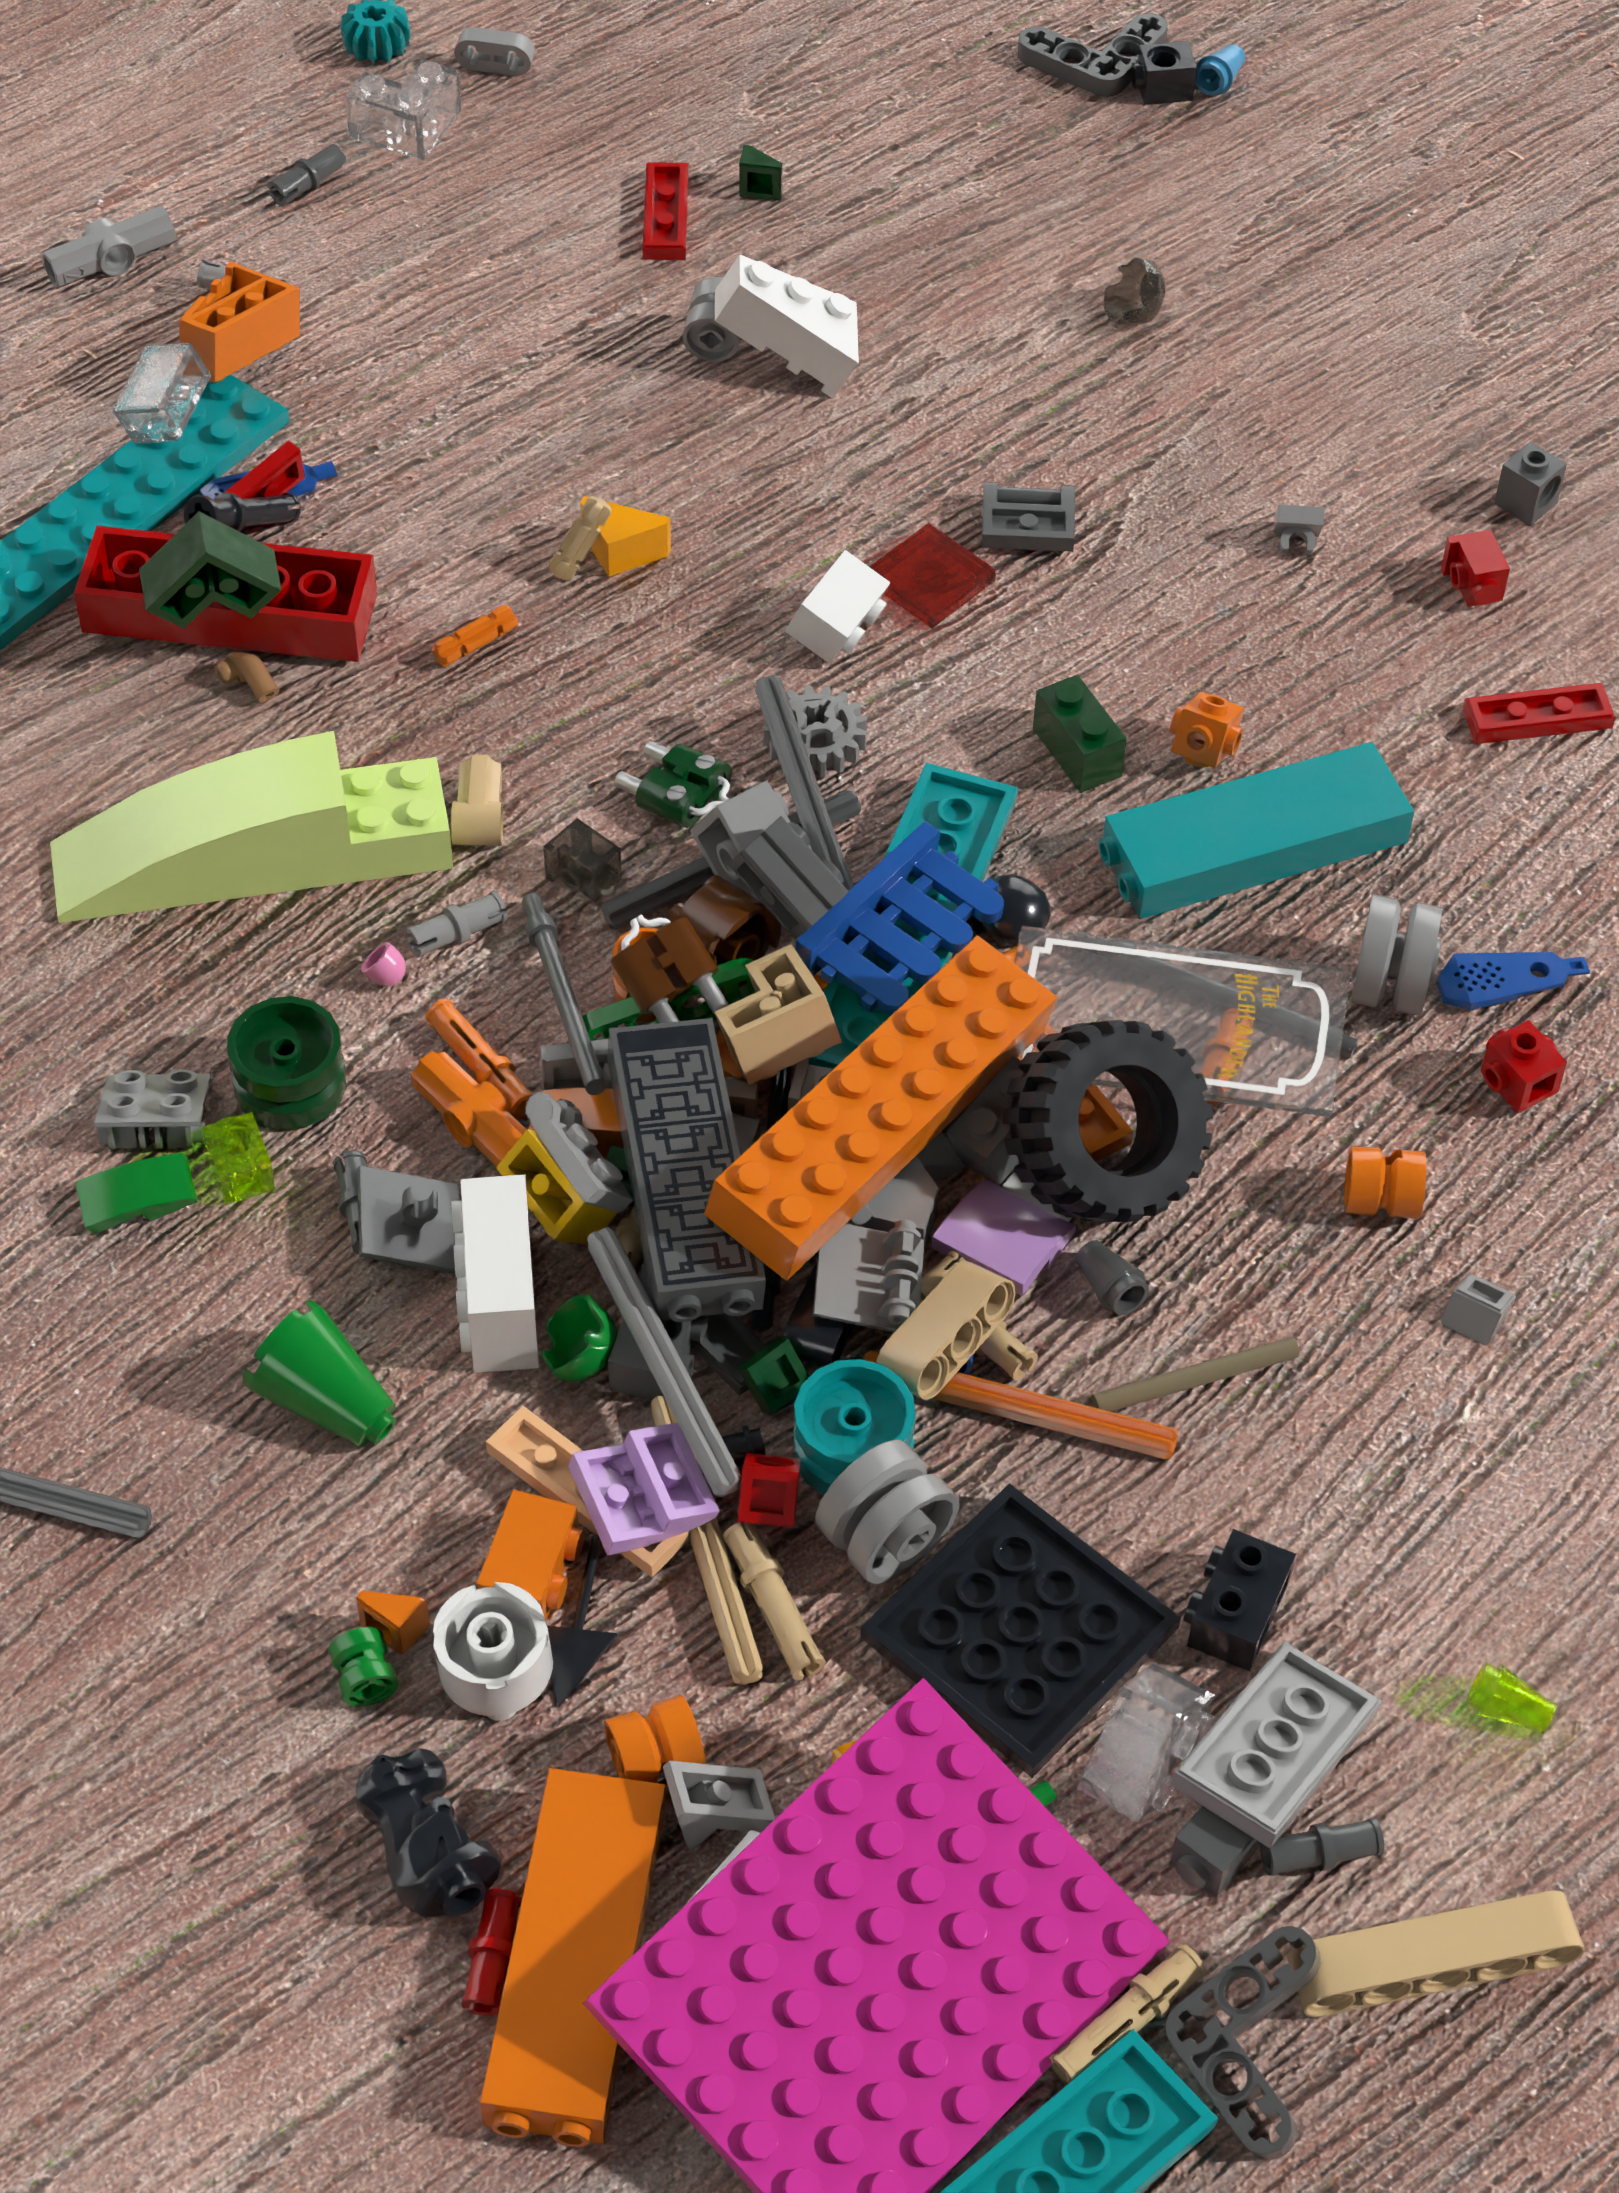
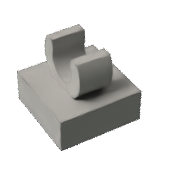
(1298, 521)

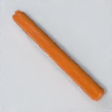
(1056, 1414)

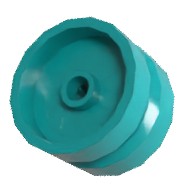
(845, 1414)

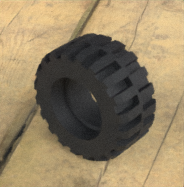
(1167, 1110)

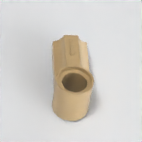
(478, 809)

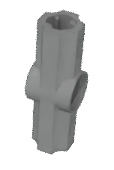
(108, 247)

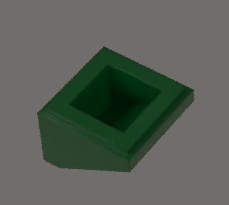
(759, 175)

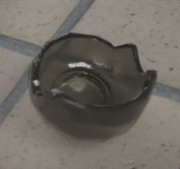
(1137, 295)

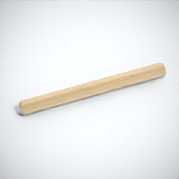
(720, 1585)

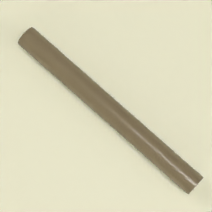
(1196, 1375)

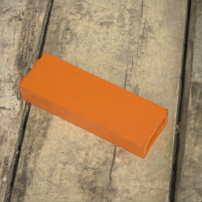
(575, 1928)

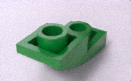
(134, 1189)

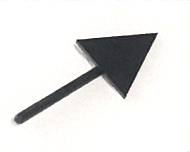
(574, 1648)

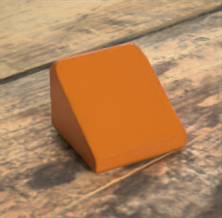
(399, 1617)

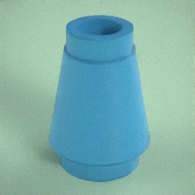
(1218, 70)

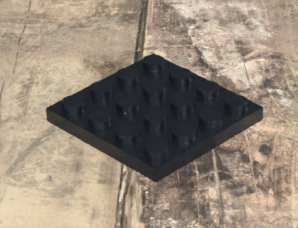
(1021, 1628)

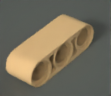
(947, 1328)

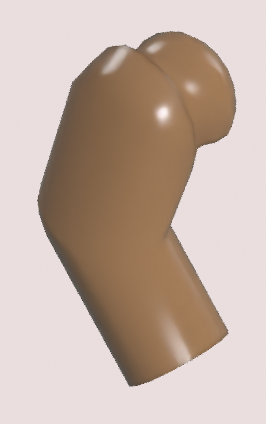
(247, 669)

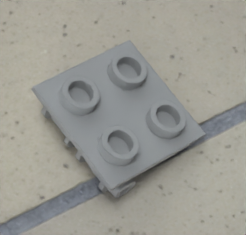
(152, 1101)
(870, 1276)

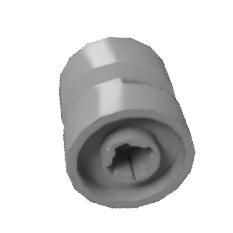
(701, 332)

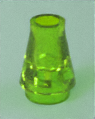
(1509, 1699)

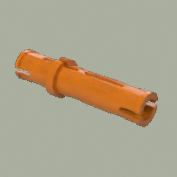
(479, 1055)

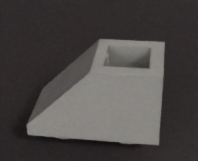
(907, 1196)

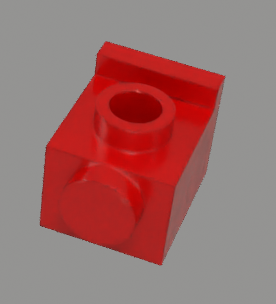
(1476, 567)

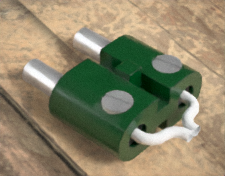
(681, 786)

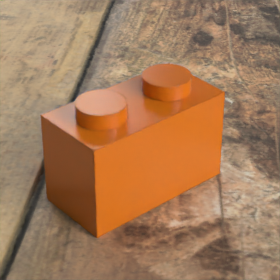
(534, 1548)

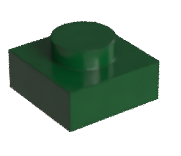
(774, 1375)

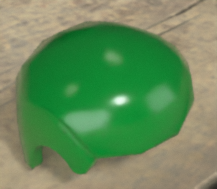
(580, 1339)

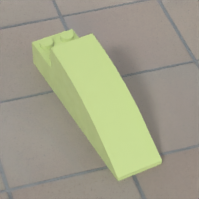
(254, 829)

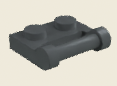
(1028, 518)

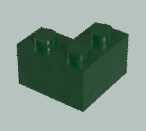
(208, 565)

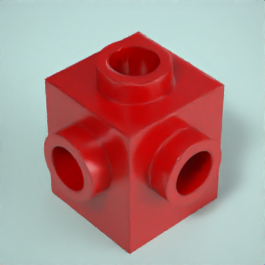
(1523, 1066)

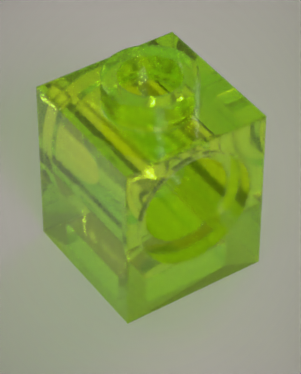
(240, 1174)

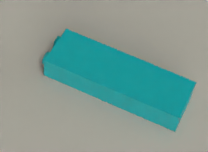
(1255, 830)

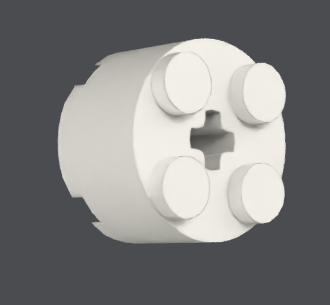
(492, 1649)

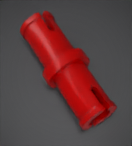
(491, 1952)

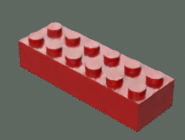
(316, 614)

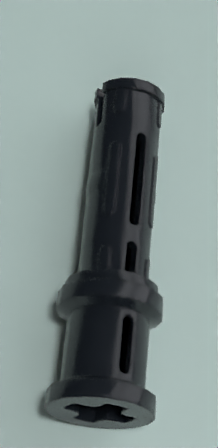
(242, 512)

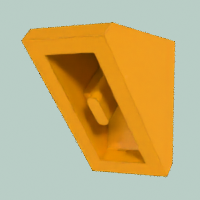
(631, 539)

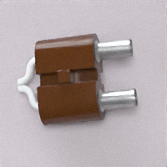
(666, 966)

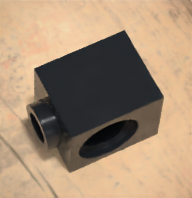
(1165, 72)

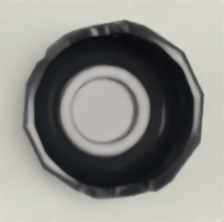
(1023, 906)

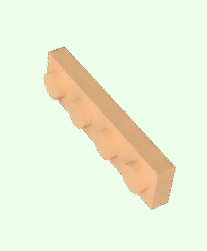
(542, 1459)

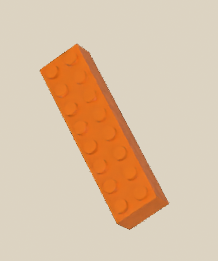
(879, 1108)

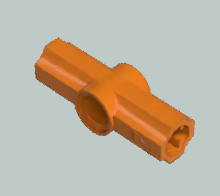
(469, 1110)

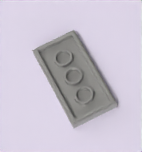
(1275, 1744)

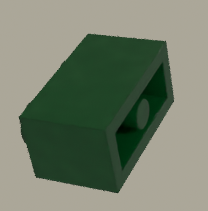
(1079, 733)

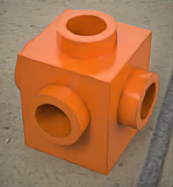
(1206, 730)

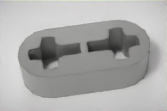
(494, 51)

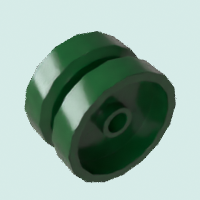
(287, 1062)

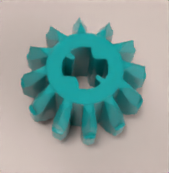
(375, 30)

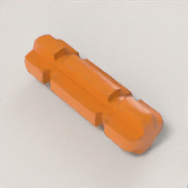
(474, 635)

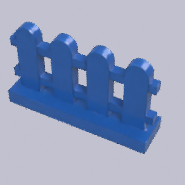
(891, 887)

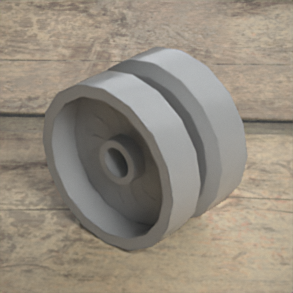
(1398, 955)
(887, 1511)

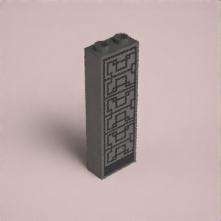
(675, 1146)

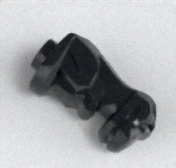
(426, 1850)

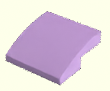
(1003, 1234)
(643, 1488)

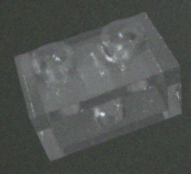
(161, 393)

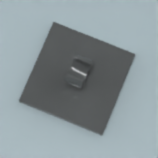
(406, 1219)

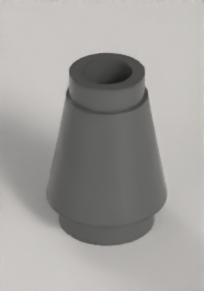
(1114, 1280)

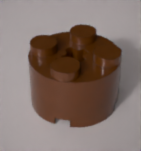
(729, 922)

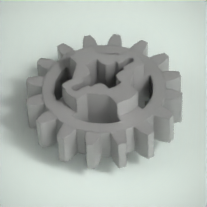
(820, 726)

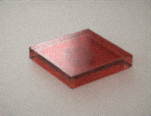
(933, 575)

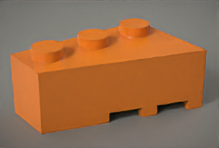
(241, 320)

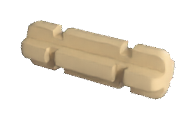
(580, 538)

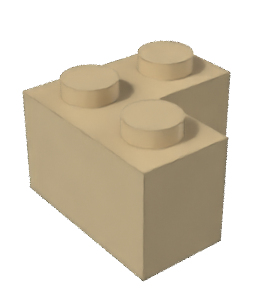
(780, 1021)

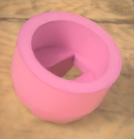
(384, 965)

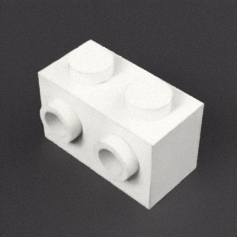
(838, 607)

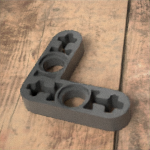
(1046, 50)
(1221, 2042)

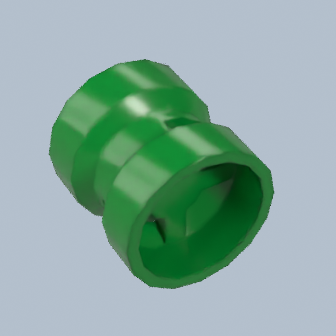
(361, 1660)

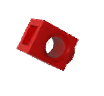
(769, 1490)

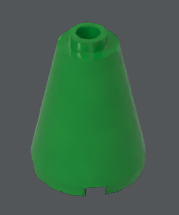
(321, 1378)

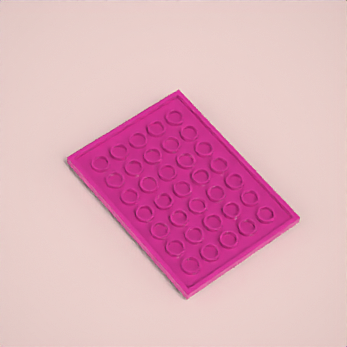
(879, 1966)

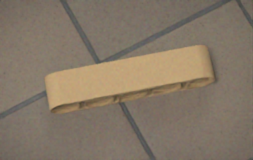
(1440, 1953)

